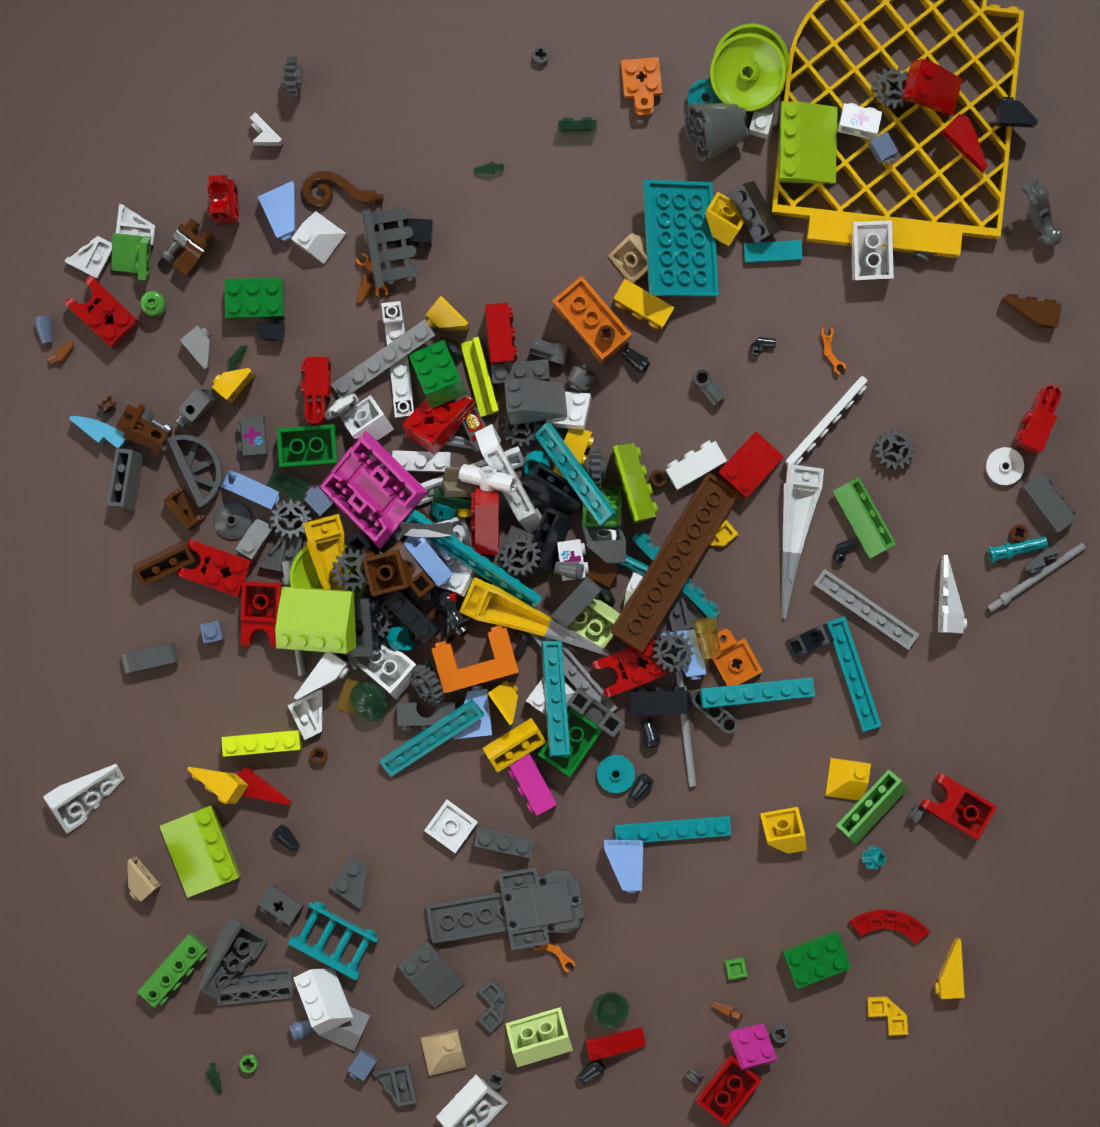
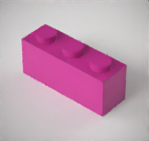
(532, 785)

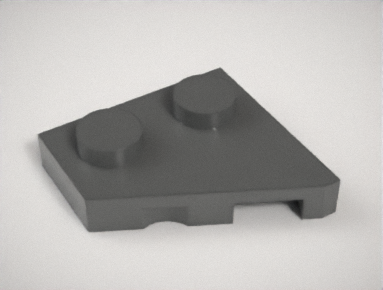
(683, 612)
(398, 1083)

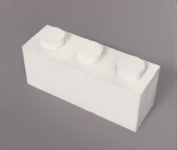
(423, 461)
(695, 464)

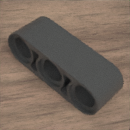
(576, 602)
(149, 658)
(720, 719)

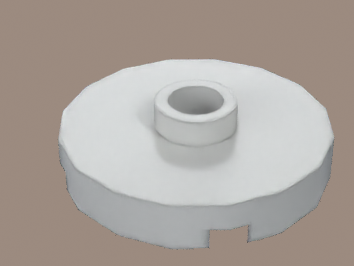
(340, 406)
(995, 470)

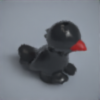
(454, 621)

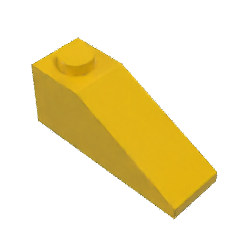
(950, 978)

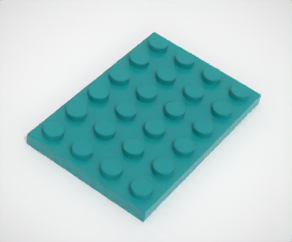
(679, 239)

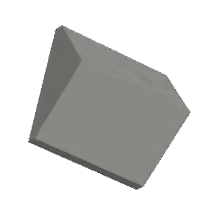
(349, 1032)

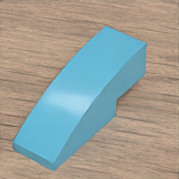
(100, 431)

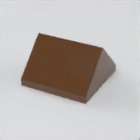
(385, 572)

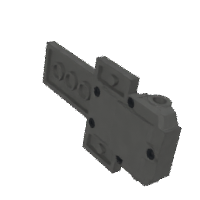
(525, 908)

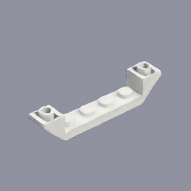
(400, 371)
(495, 457)

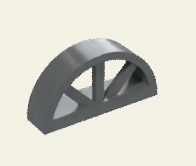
(185, 465)

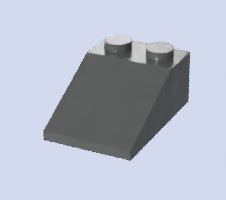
(534, 400)
(430, 973)

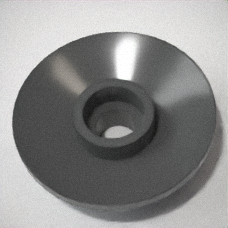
(242, 520)

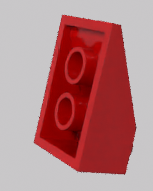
(932, 86)
(750, 465)

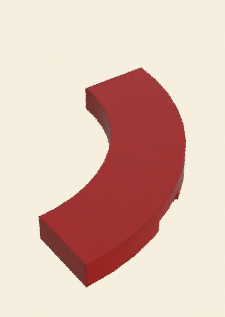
(889, 919)

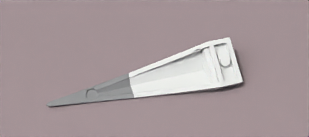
(800, 499)

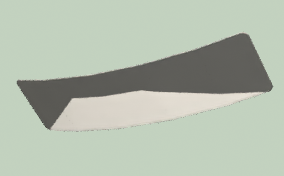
(427, 530)

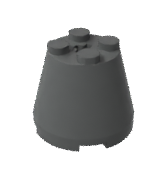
(714, 128)

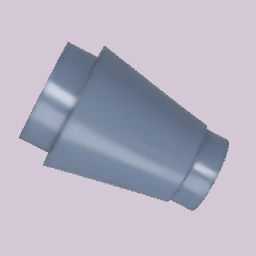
(44, 327)
(301, 1029)

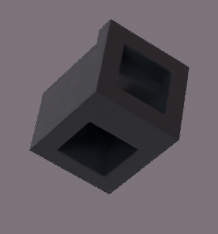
(271, 330)

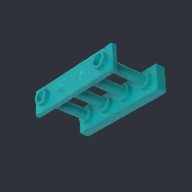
(334, 959)

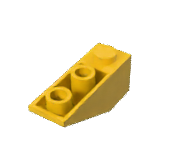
(225, 785)

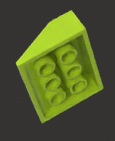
(807, 143)
(634, 483)
(316, 620)
(200, 851)

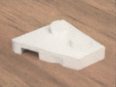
(134, 224)
(92, 257)
(309, 714)

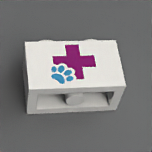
(859, 121)
(572, 552)

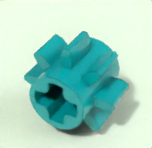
(873, 857)

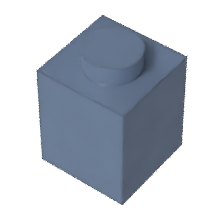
(883, 148)
(318, 500)
(212, 632)
(362, 1065)

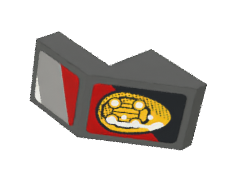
(471, 425)

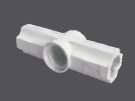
(488, 478)

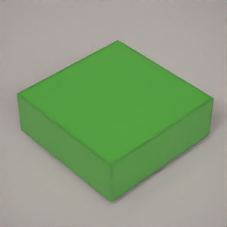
(736, 968)

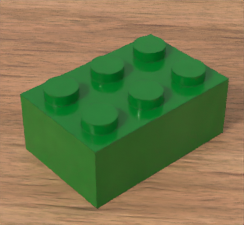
(254, 298)
(437, 374)
(307, 446)
(581, 737)
(816, 959)

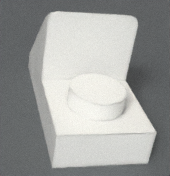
(268, 136)

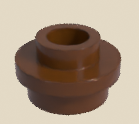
(661, 473)

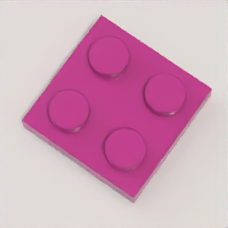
(752, 1046)

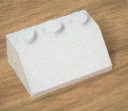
(323, 999)
(472, 1105)

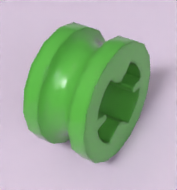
(244, 1067)

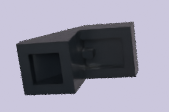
(361, 542)
(809, 640)

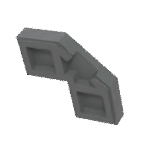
(495, 998)

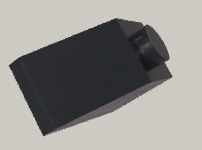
(1014, 114)

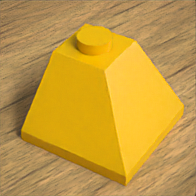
(723, 219)
(445, 317)
(232, 383)
(505, 699)
(847, 779)
(784, 830)

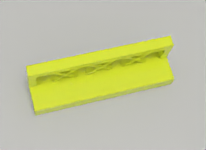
(479, 377)

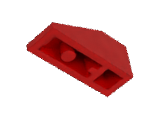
(964, 139)
(261, 788)
(615, 1043)

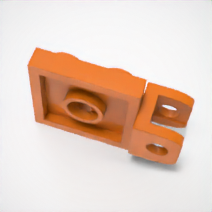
(642, 91)
(741, 651)

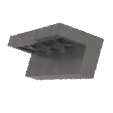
(254, 983)

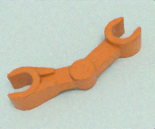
(367, 264)
(828, 352)
(556, 950)

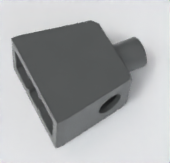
(202, 400)

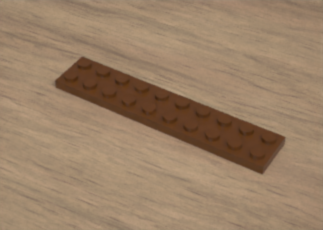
(674, 562)

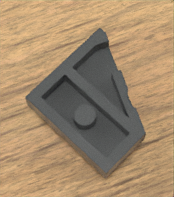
(282, 551)
(351, 881)

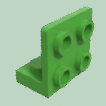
(131, 254)
(613, 496)

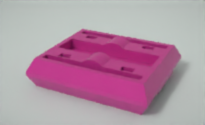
(374, 489)

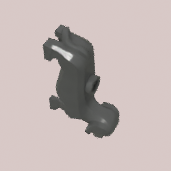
(1040, 212)

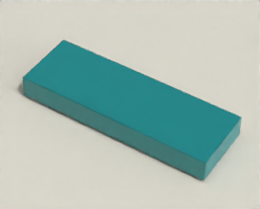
(773, 251)

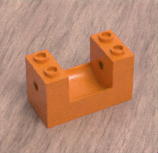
(586, 314)
(456, 679)

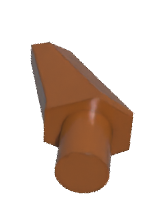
(364, 289)
(61, 353)
(728, 1011)

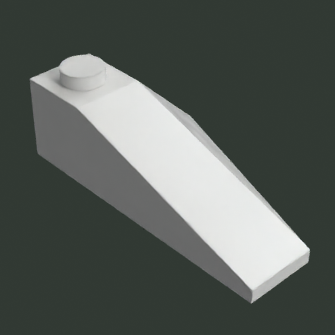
(950, 611)
(388, 669)
(77, 798)

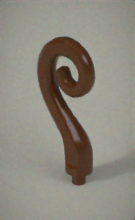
(365, 197)

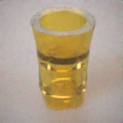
(707, 636)

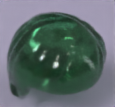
(369, 701)
(609, 1009)

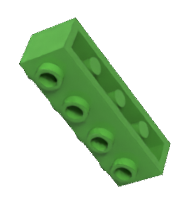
(864, 517)
(872, 806)
(172, 970)

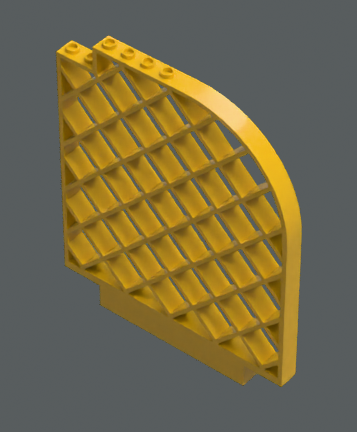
(907, 234)

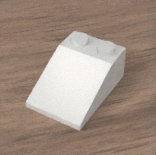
(871, 260)
(328, 670)

